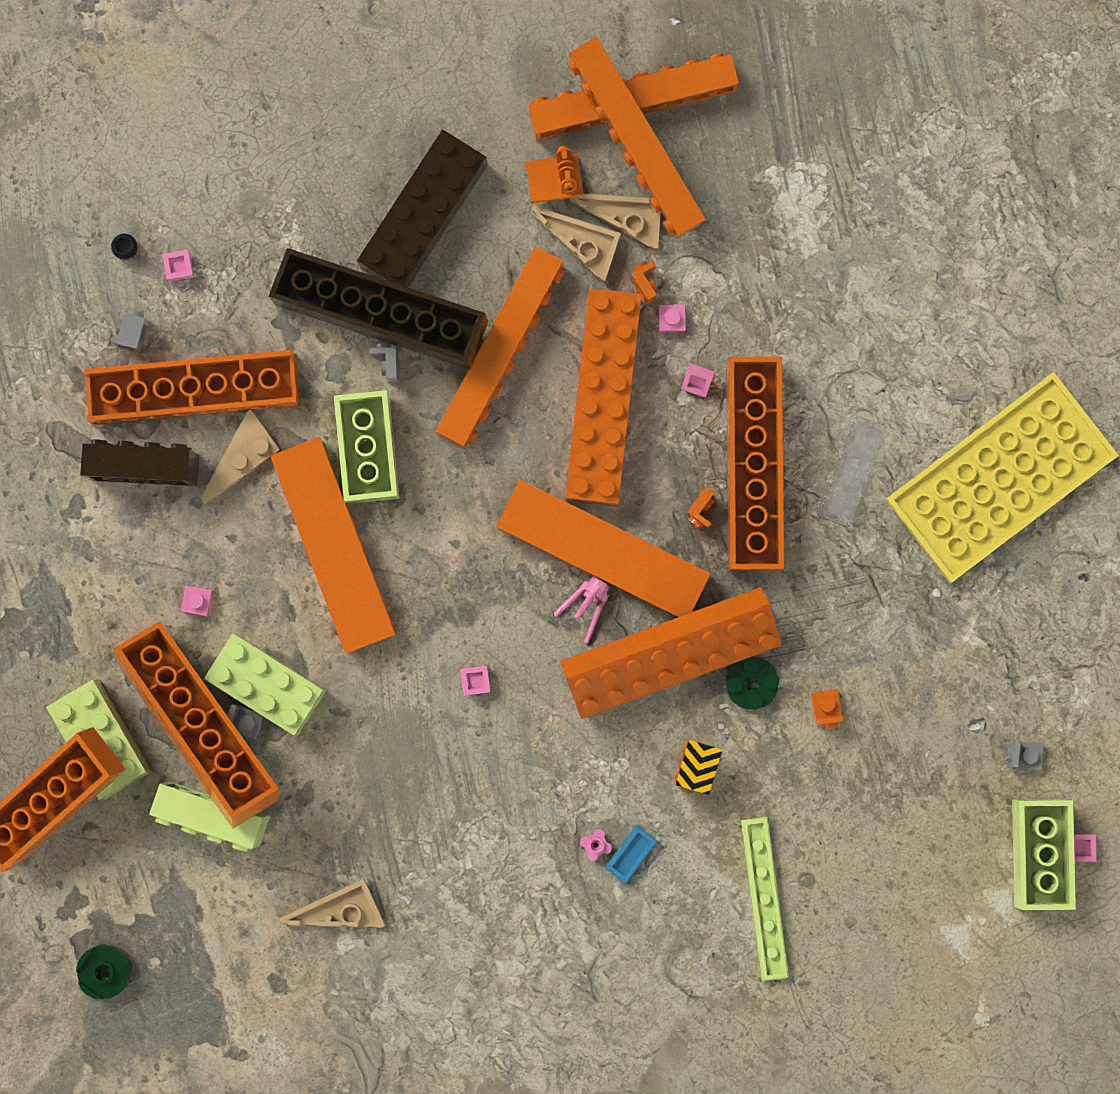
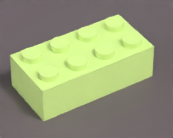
(366, 447)
(265, 684)
(92, 707)
(199, 814)
(1043, 854)

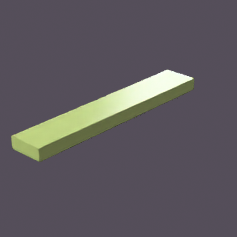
(764, 899)

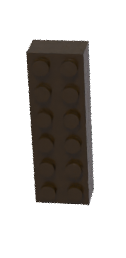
(423, 210)

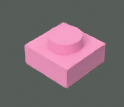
(178, 265)
(672, 318)
(697, 380)
(197, 601)
(475, 680)
(1085, 847)

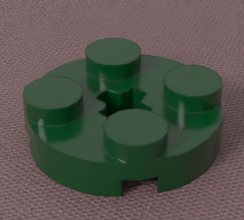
(753, 698)
(88, 972)

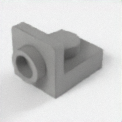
(390, 365)
(245, 720)
(1024, 755)

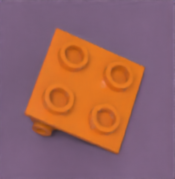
(554, 177)

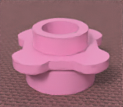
(593, 852)

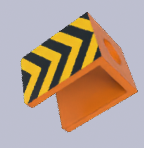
(697, 767)

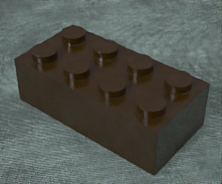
(139, 464)

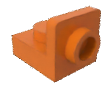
(642, 284)
(702, 504)
(827, 708)

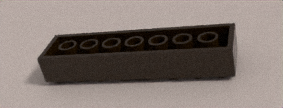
(378, 308)

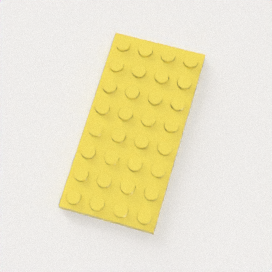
(1001, 477)

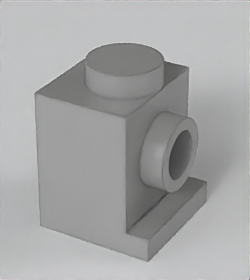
(131, 331)

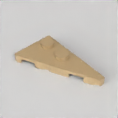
(628, 214)
(587, 242)
(245, 453)
(346, 907)

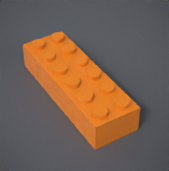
(54, 795)

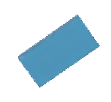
(631, 854)

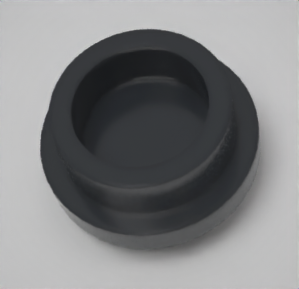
(124, 246)

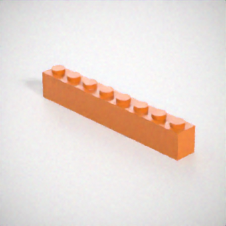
(651, 92)
(636, 138)
(500, 348)

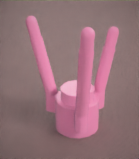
(594, 591)

